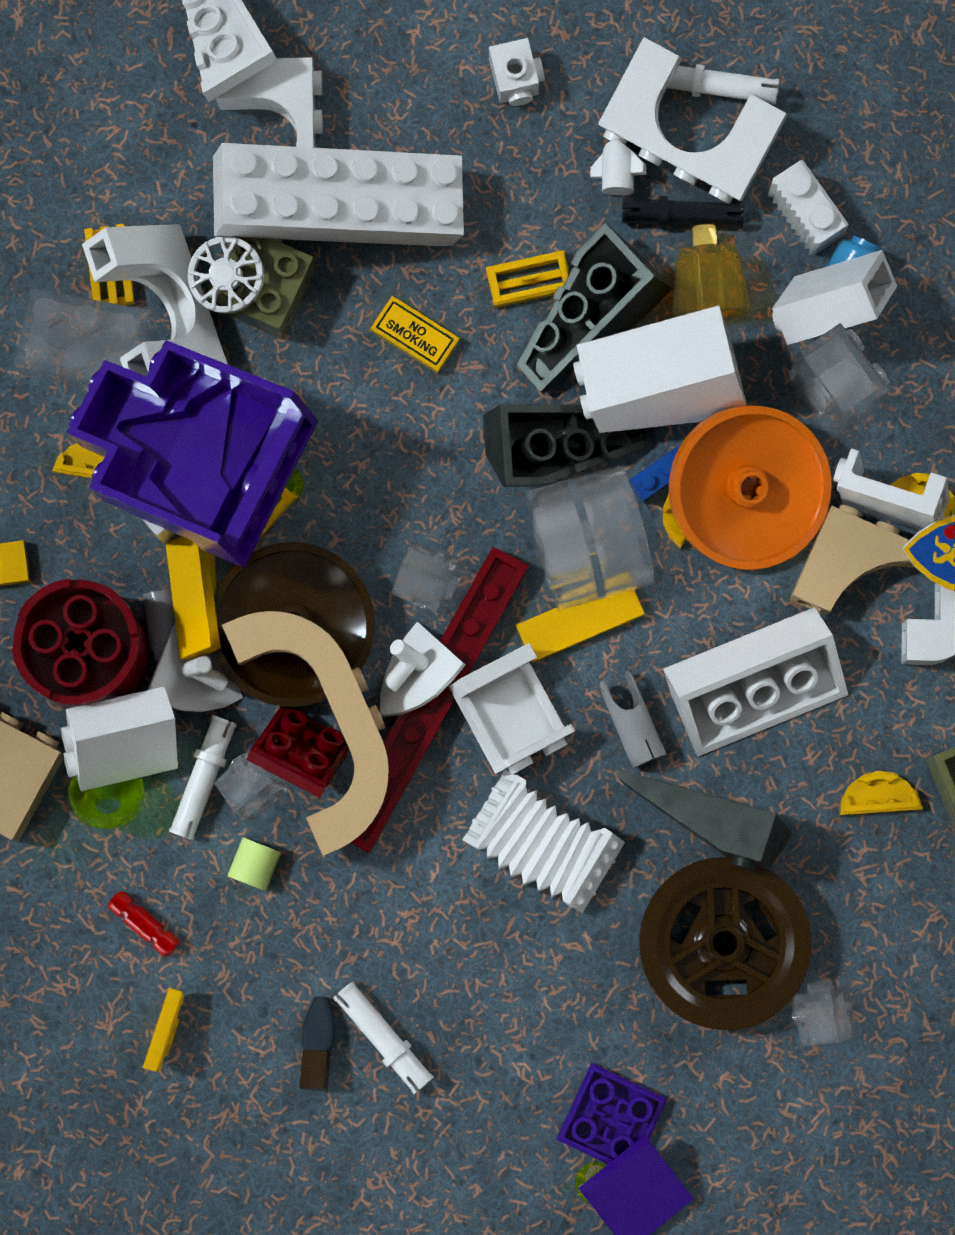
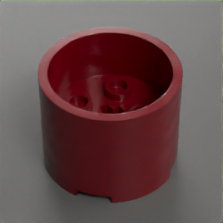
(114, 652)

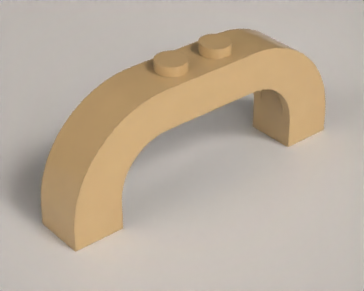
(288, 633)

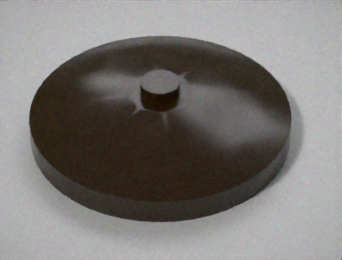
(299, 582)

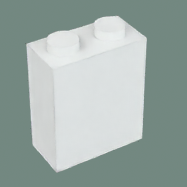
(832, 295)
(120, 739)

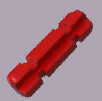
(143, 923)

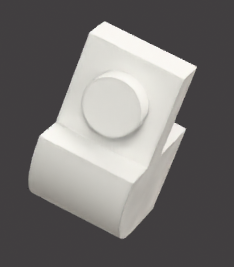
(931, 640)

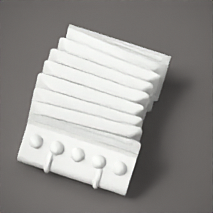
(542, 844)

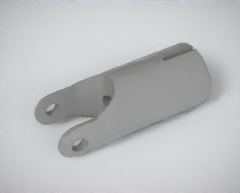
(158, 619)
(634, 726)

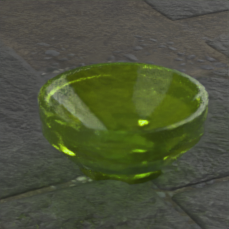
(128, 794)

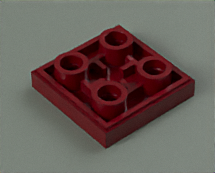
(300, 750)

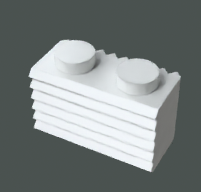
(807, 207)

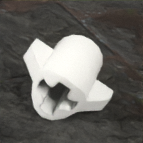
(617, 169)

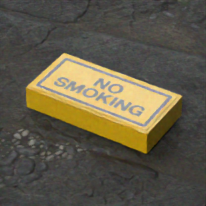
(415, 334)

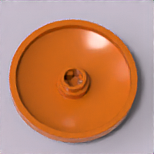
(750, 487)

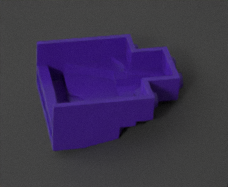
(193, 446)

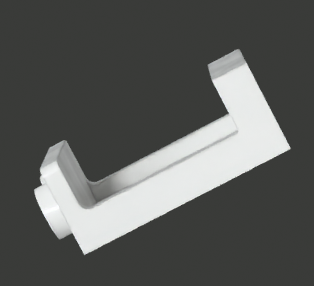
(889, 501)
(510, 711)

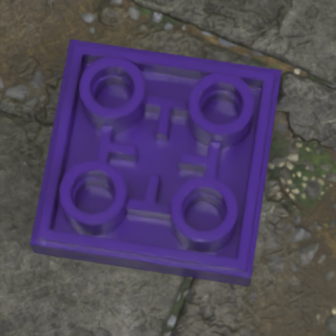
(609, 1115)
(636, 1191)

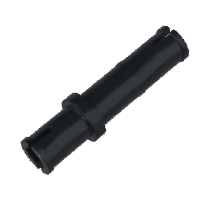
(682, 212)

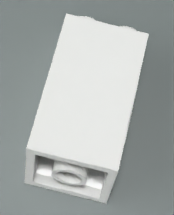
(660, 373)

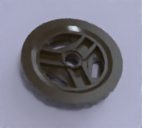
(770, 967)

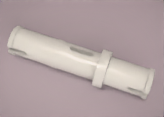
(724, 84)
(202, 777)
(383, 1038)

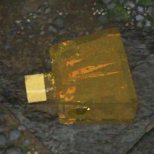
(709, 277)

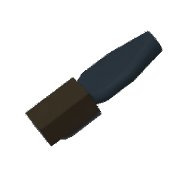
(317, 1043)

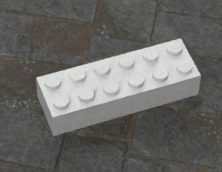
(337, 195)

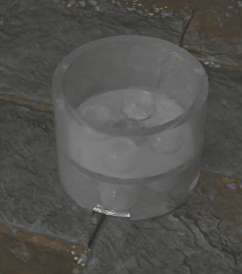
(590, 537)

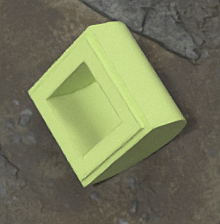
(254, 864)

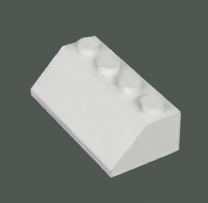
(756, 681)

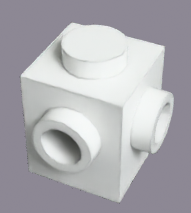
(515, 72)

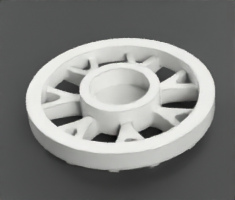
(225, 274)

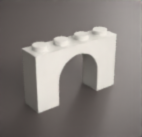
(286, 89)
(634, 118)
(161, 262)

